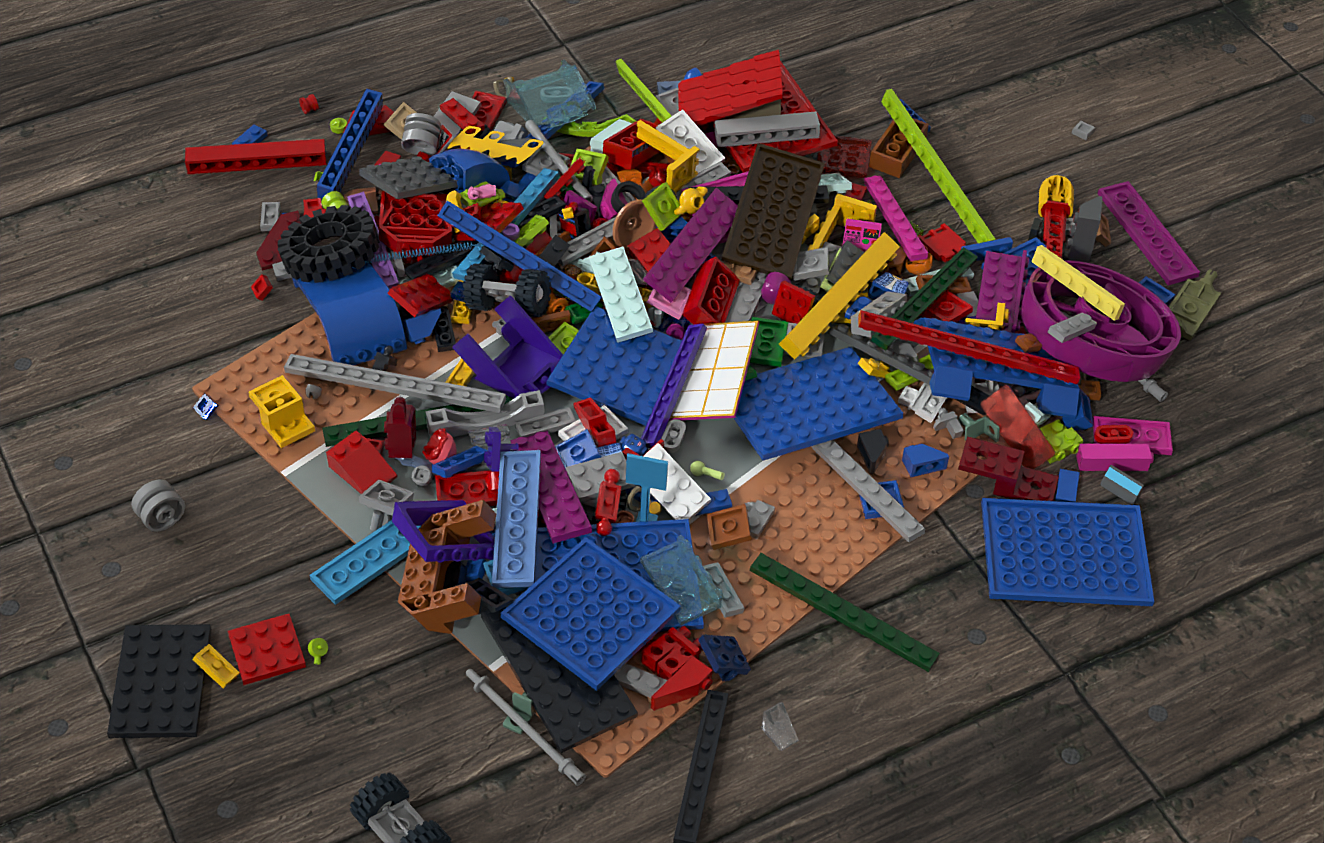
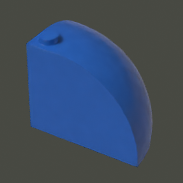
(470, 168)

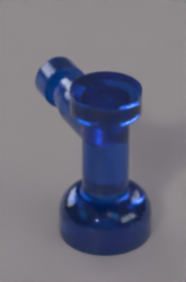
(669, 319)

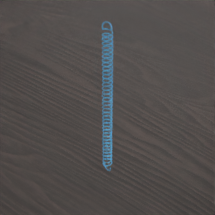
(423, 252)

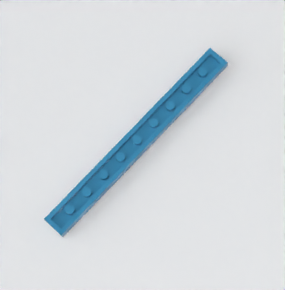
(528, 199)

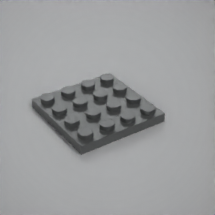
(408, 177)

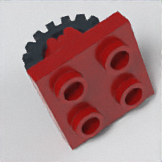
(793, 302)

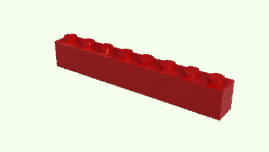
(255, 156)

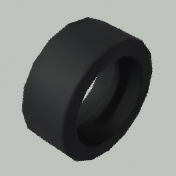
(630, 187)

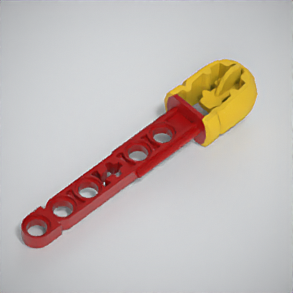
(1055, 210)

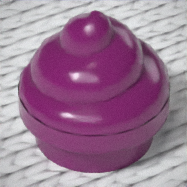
(675, 331)

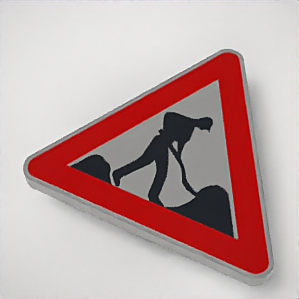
(444, 139)

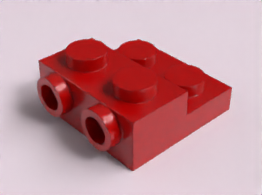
(948, 308)

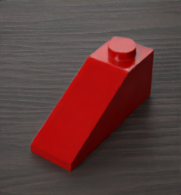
(684, 684)

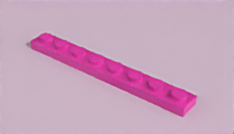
(896, 218)

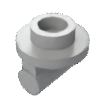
(378, 520)

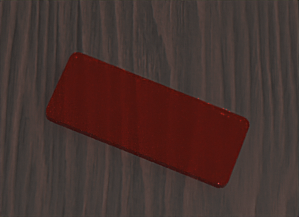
(1018, 427)

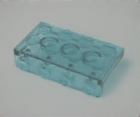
(683, 579)

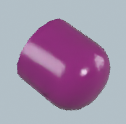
(771, 286)

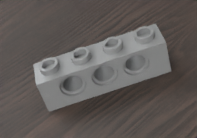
(884, 305)

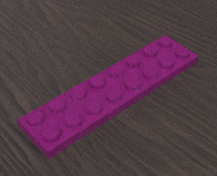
(1148, 233)
(692, 245)
(557, 498)

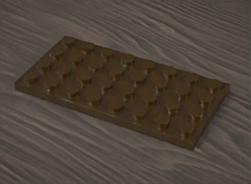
(773, 211)

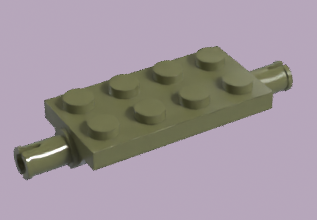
(1194, 304)

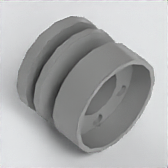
(421, 134)

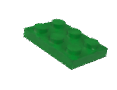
(767, 340)

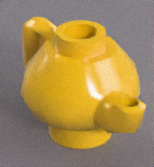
(691, 200)

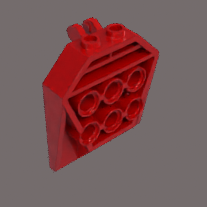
(413, 224)

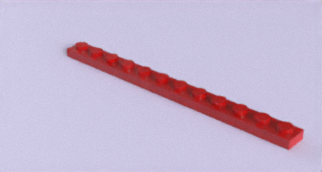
(968, 347)

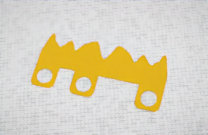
(496, 149)

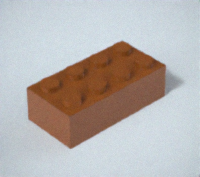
(893, 151)

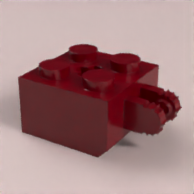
(400, 429)

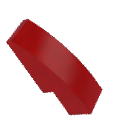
(595, 421)

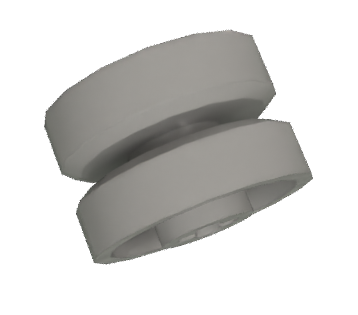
(158, 505)

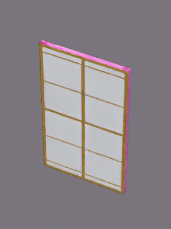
(717, 372)

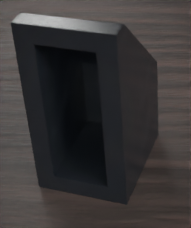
(872, 448)

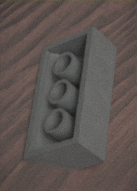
(1084, 231)

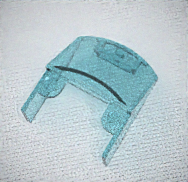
(552, 97)

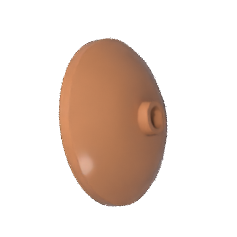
(632, 223)

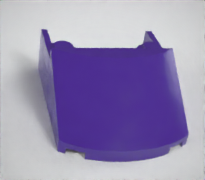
(523, 364)

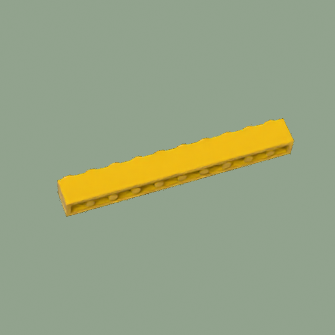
(837, 298)

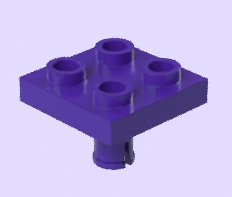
(495, 447)

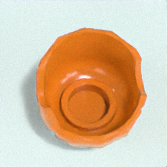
(920, 266)

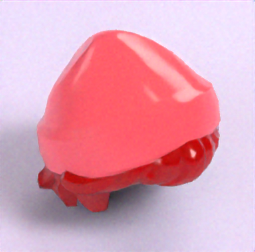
(439, 446)

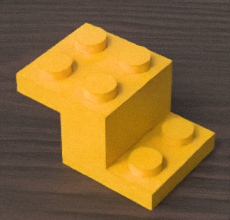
(281, 411)

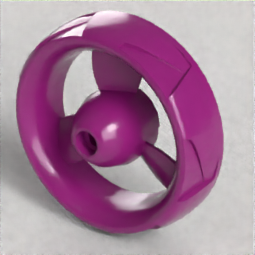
(1113, 348)

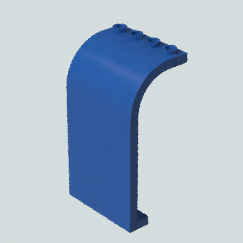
(356, 315)

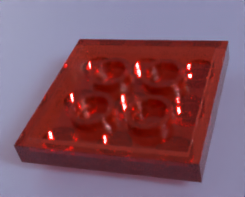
(847, 158)

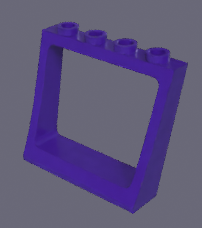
(414, 513)

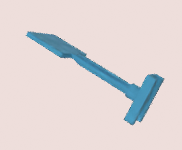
(648, 474)

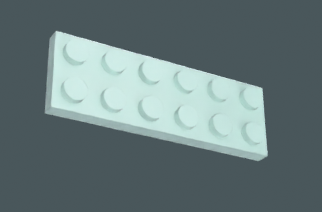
(620, 294)

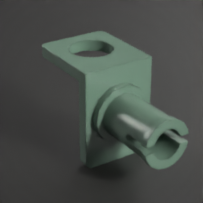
(978, 427)
(523, 707)

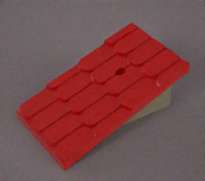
(735, 91)

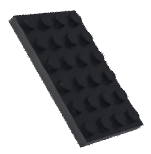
(159, 682)

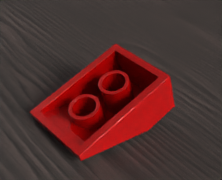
(359, 462)

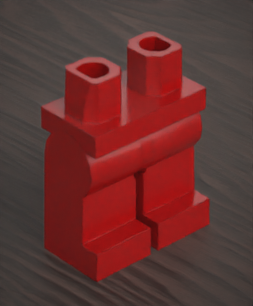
(670, 652)

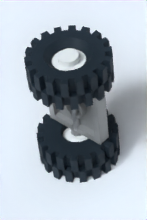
(483, 289)
(386, 811)

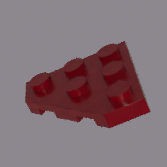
(268, 251)

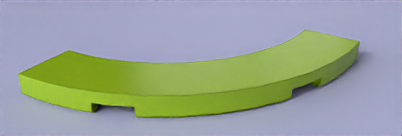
(590, 129)

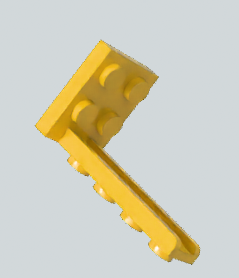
(685, 163)
(843, 209)

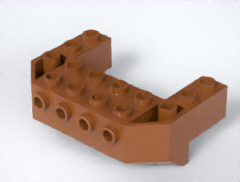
(423, 581)

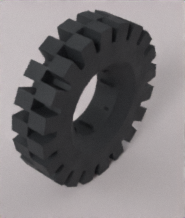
(316, 262)

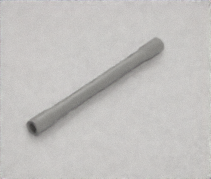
(536, 132)

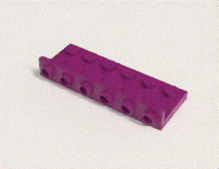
(1002, 284)

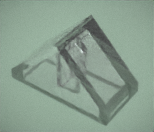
(779, 726)

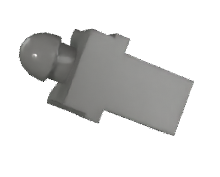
(948, 421)

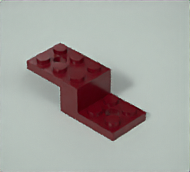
(1005, 466)

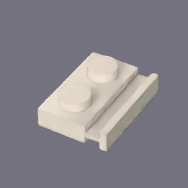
(926, 404)

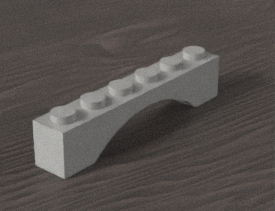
(459, 423)

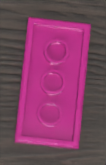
(1154, 433)

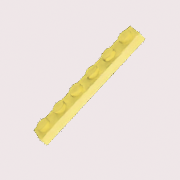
(1078, 282)

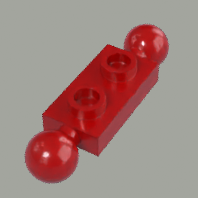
(608, 502)

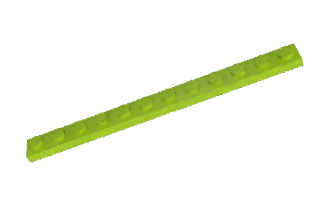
(936, 168)

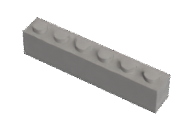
(767, 129)

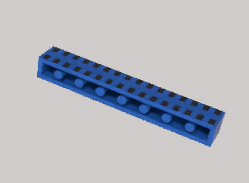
(351, 143)

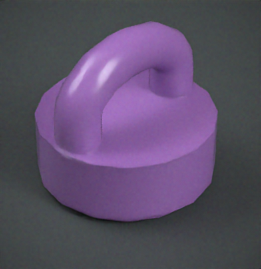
(511, 231)

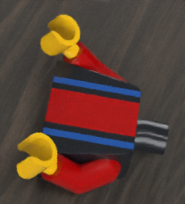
(574, 220)

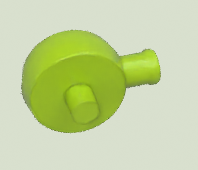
(317, 648)

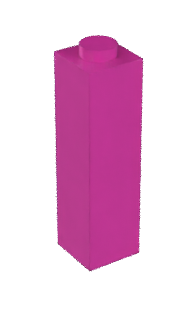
(1122, 456)

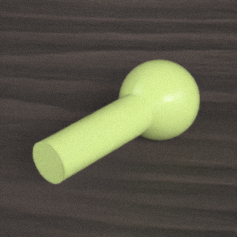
(698, 468)

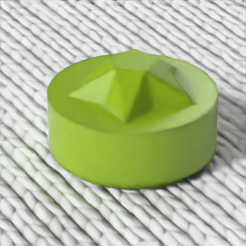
(338, 125)

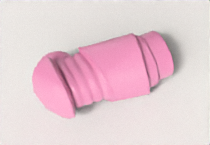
(483, 191)

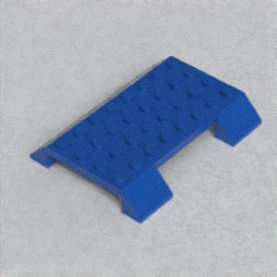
(955, 371)

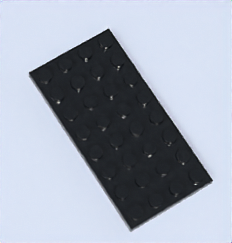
(563, 701)

